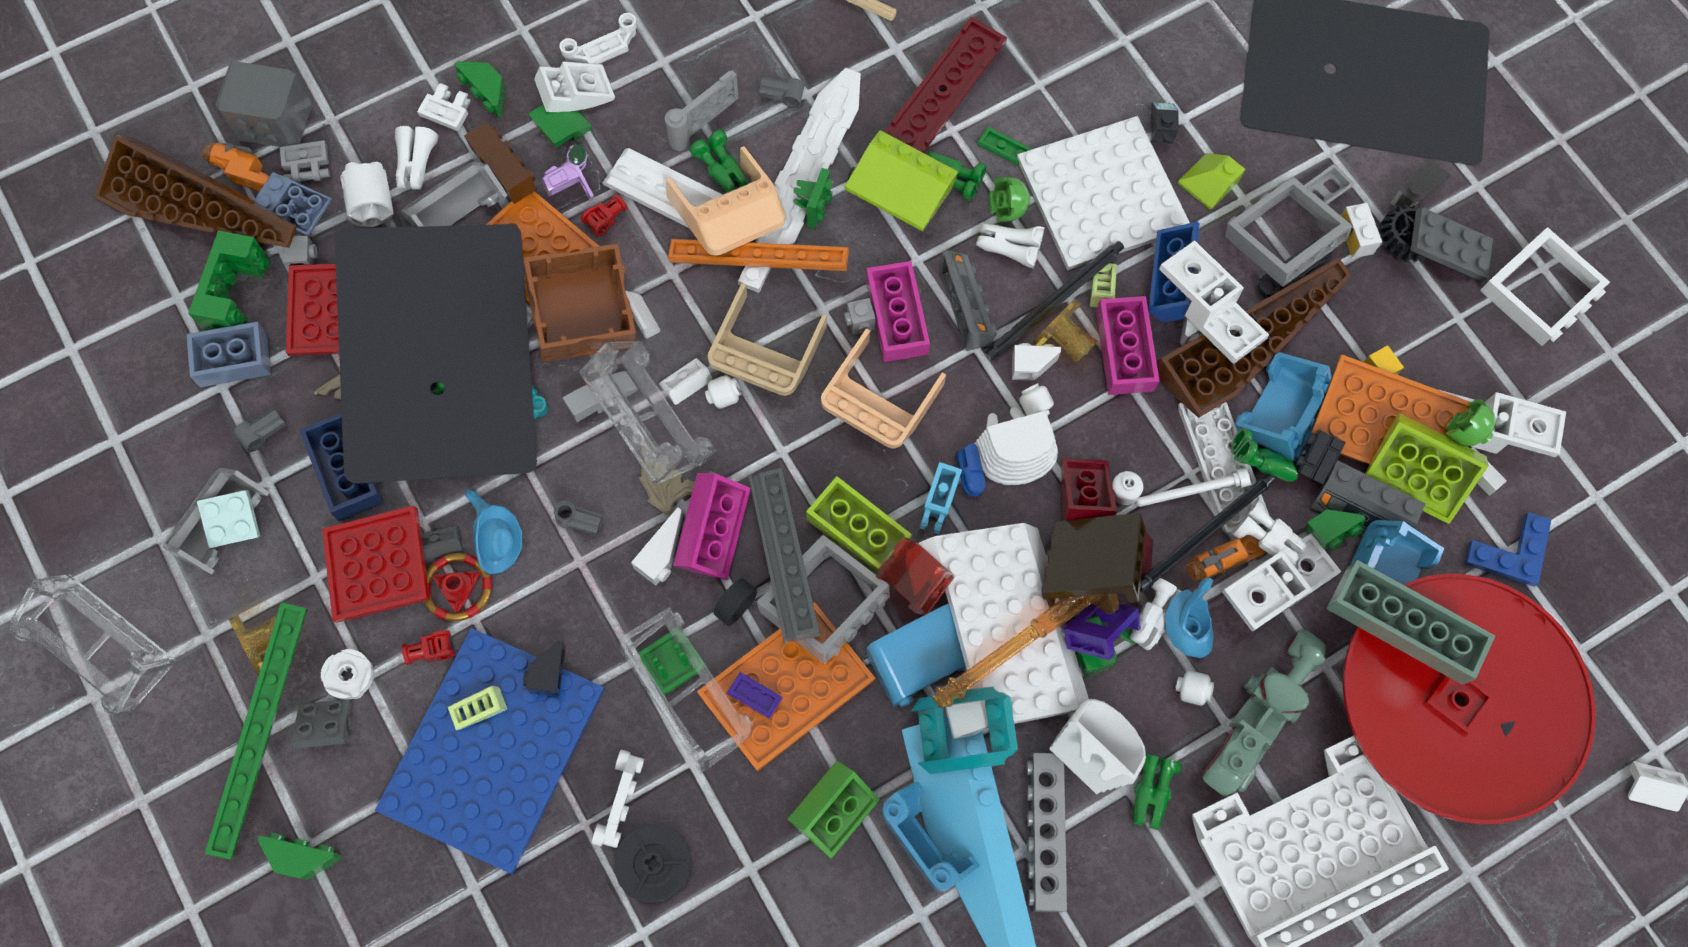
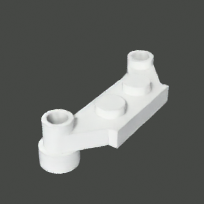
(603, 47)
(608, 834)

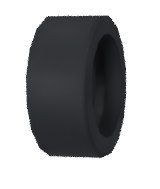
(735, 601)

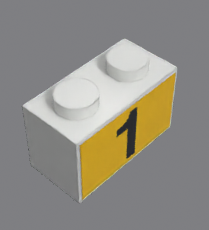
(1364, 235)

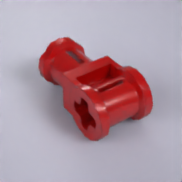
(602, 216)
(431, 648)

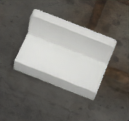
(1658, 786)

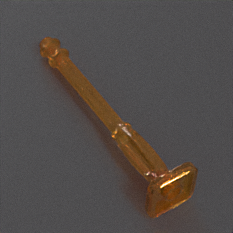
(1038, 628)

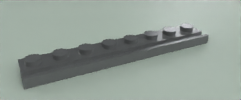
(784, 556)

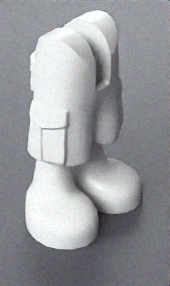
(1278, 534)
(1153, 615)

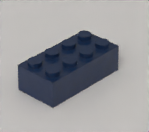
(325, 449)

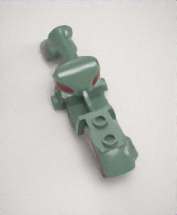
(1262, 717)

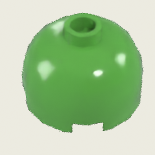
(1009, 199)
(1473, 425)

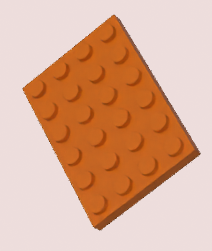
(542, 229)
(1367, 400)
(807, 688)

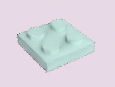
(228, 518)

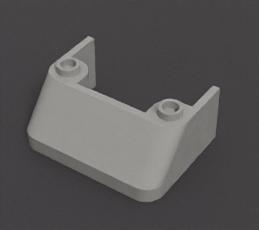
(455, 197)
(188, 536)

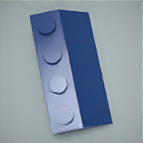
(1166, 299)

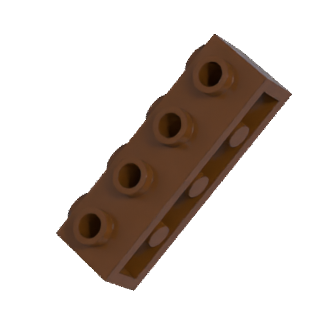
(498, 155)

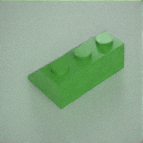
(834, 809)

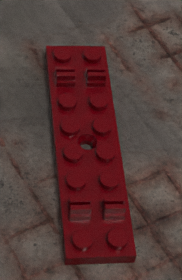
(957, 72)

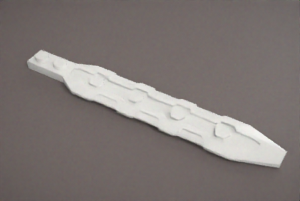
(811, 151)

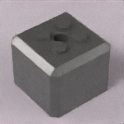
(264, 104)

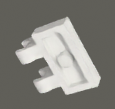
(443, 112)

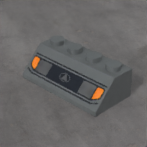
(966, 300)
(1360, 494)

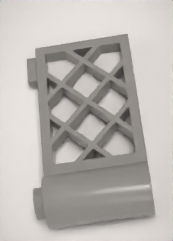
(683, 125)

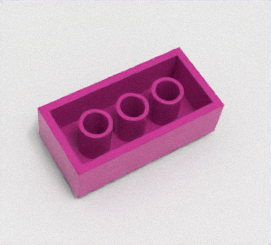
(897, 311)
(1127, 345)

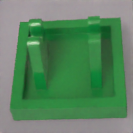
(814, 197)
(667, 664)

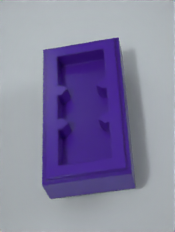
(754, 695)

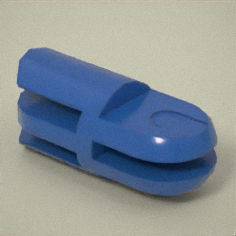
(972, 471)

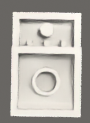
(573, 86)

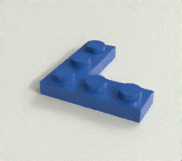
(1525, 564)

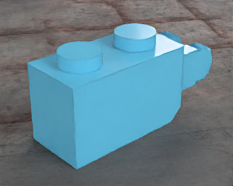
(941, 495)

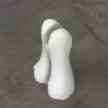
(423, 141)
(1003, 241)

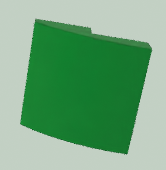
(560, 126)

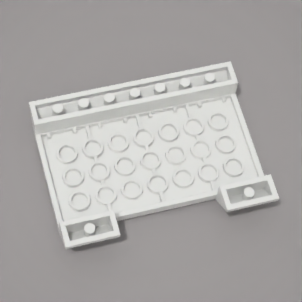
(990, 603)
(1316, 852)

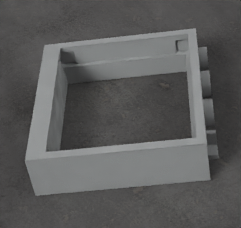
(1268, 261)
(862, 615)

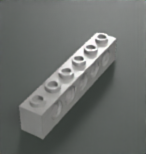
(1056, 899)

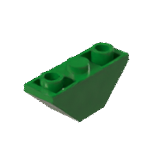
(483, 84)
(296, 858)

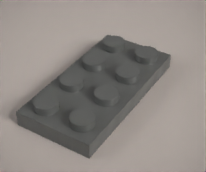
(1451, 244)

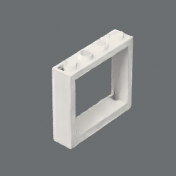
(1520, 312)

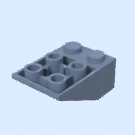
(293, 202)

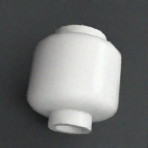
(723, 391)
(1036, 399)
(1127, 487)
(1195, 688)

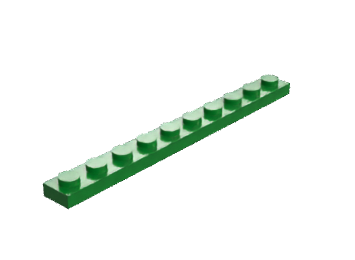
(256, 731)

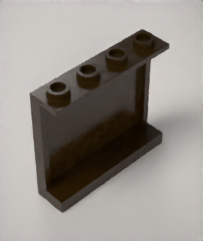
(1095, 557)

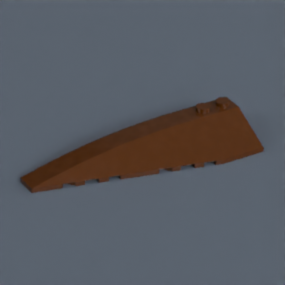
(165, 190)
(1206, 378)

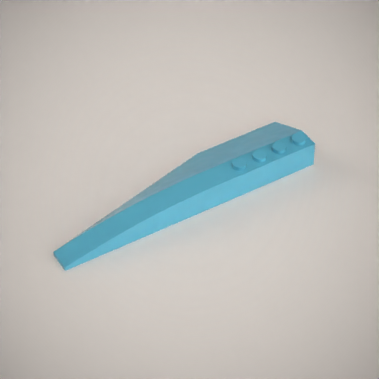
(967, 818)

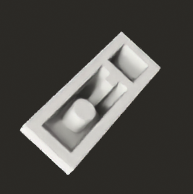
(658, 554)

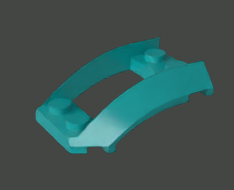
(934, 736)

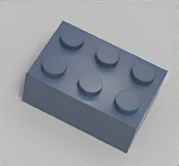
(228, 354)

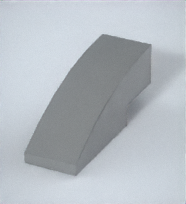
(584, 403)

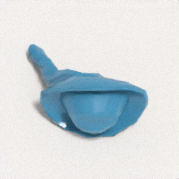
(495, 535)
(1190, 622)

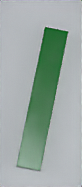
(1002, 145)

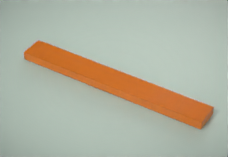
(763, 255)

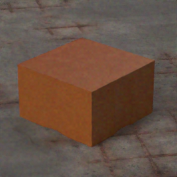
(578, 302)

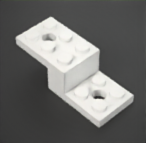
(1214, 301)
(1515, 427)
(1280, 583)

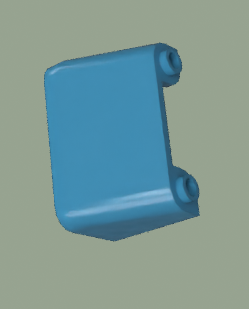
(1287, 405)
(1397, 550)
(916, 655)
(899, 816)

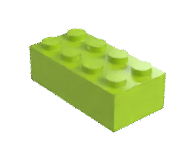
(855, 524)

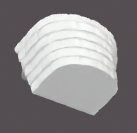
(1018, 448)
(1100, 747)

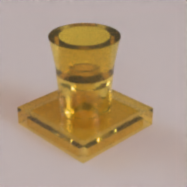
(1067, 334)
(254, 640)

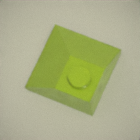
(1212, 178)

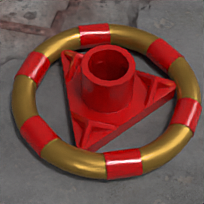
(458, 587)

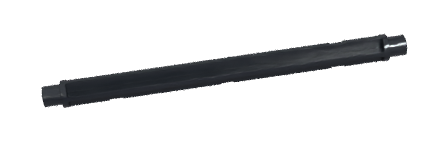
(1054, 300)
(1205, 532)

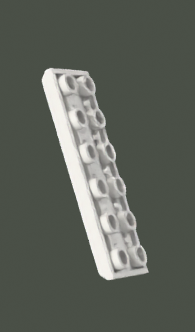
(646, 184)
(1211, 443)

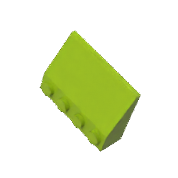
(901, 180)
(1427, 467)

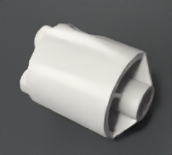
(366, 194)

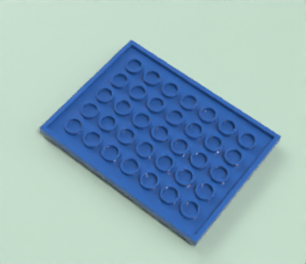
(494, 778)

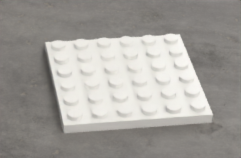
(1101, 191)

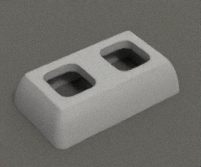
(1332, 173)

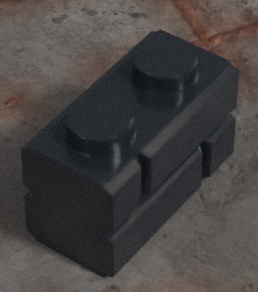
(1319, 457)

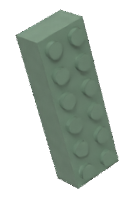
(1411, 622)

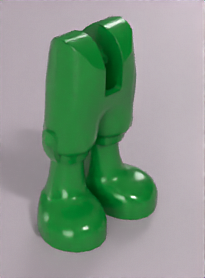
(728, 164)
(974, 176)
(1263, 459)
(1157, 797)

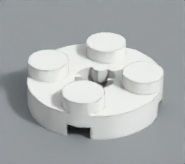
(354, 687)

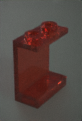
(915, 575)

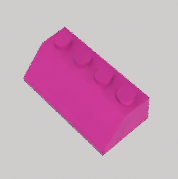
(712, 526)

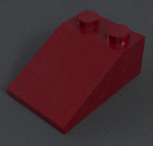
(1086, 489)

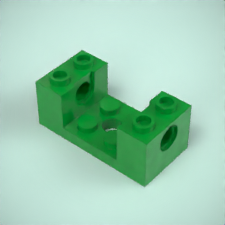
(229, 256)

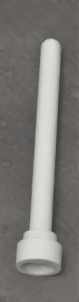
(1238, 478)

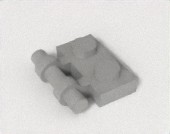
(303, 156)

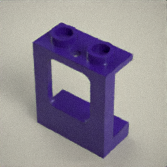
(1097, 638)

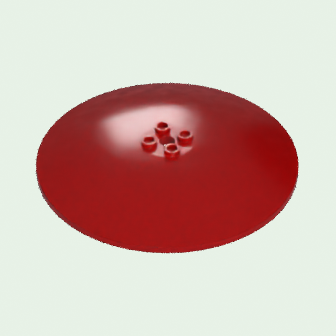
(1458, 756)

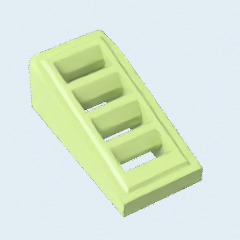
(1096, 294)
(497, 701)

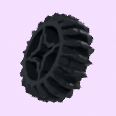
(1400, 243)

